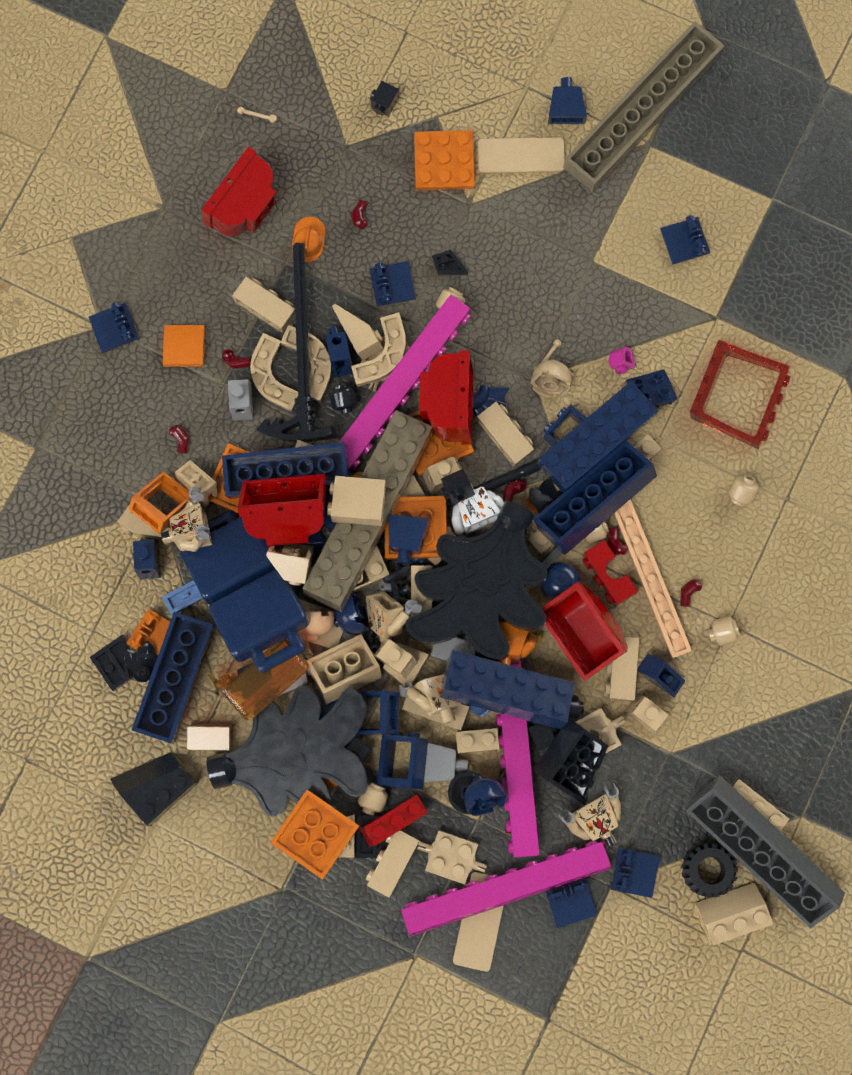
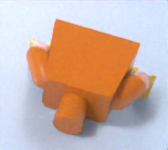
(519, 642)

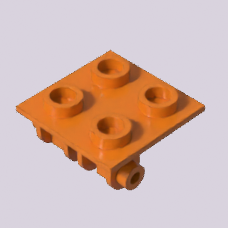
(150, 629)

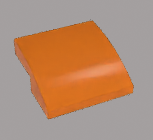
(183, 346)

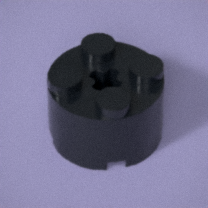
(456, 788)

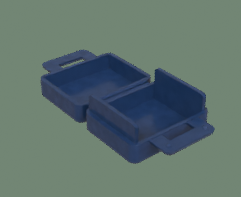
(246, 594)

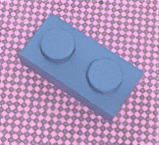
(182, 597)

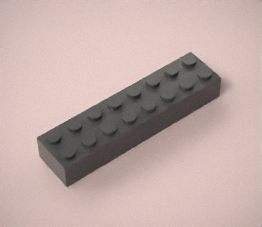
(765, 852)

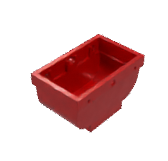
(244, 200)
(446, 396)
(283, 511)
(584, 630)

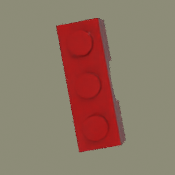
(616, 589)
(393, 821)

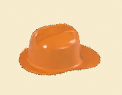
(311, 233)

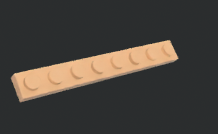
(652, 581)

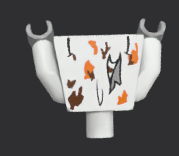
(476, 511)

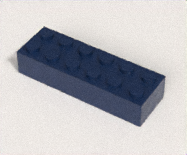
(597, 436)
(288, 462)
(595, 497)
(173, 678)
(507, 689)

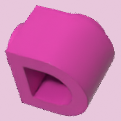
(622, 360)

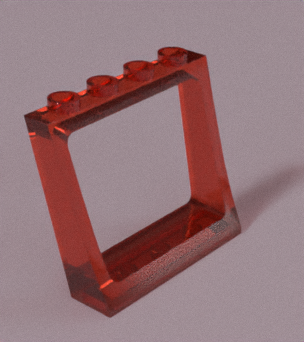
(708, 383)

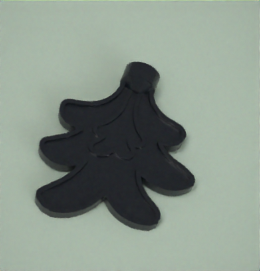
(481, 583)
(296, 752)

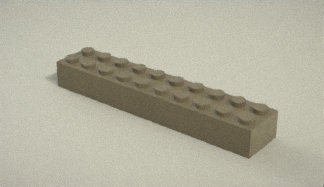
(643, 106)
(353, 544)

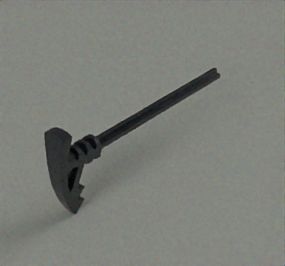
(304, 420)

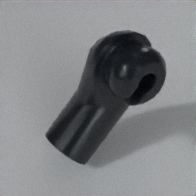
(368, 637)

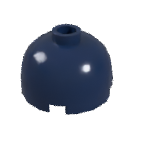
(559, 579)
(353, 617)
(483, 796)

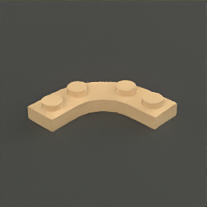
(389, 358)
(319, 361)
(262, 374)

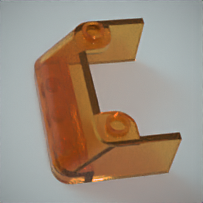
(256, 690)

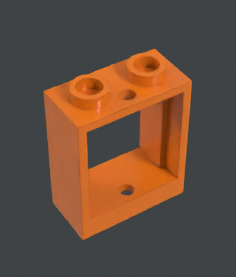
(151, 515)

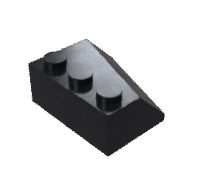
(572, 760)
(154, 787)

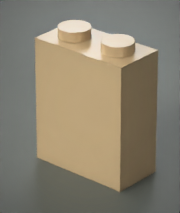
(357, 500)

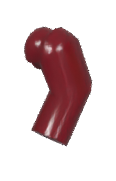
(357, 215)
(233, 361)
(182, 437)
(512, 489)
(614, 544)

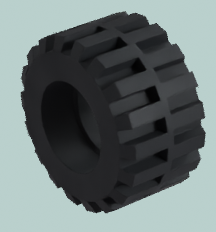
(727, 873)

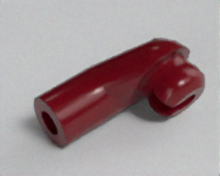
(687, 590)

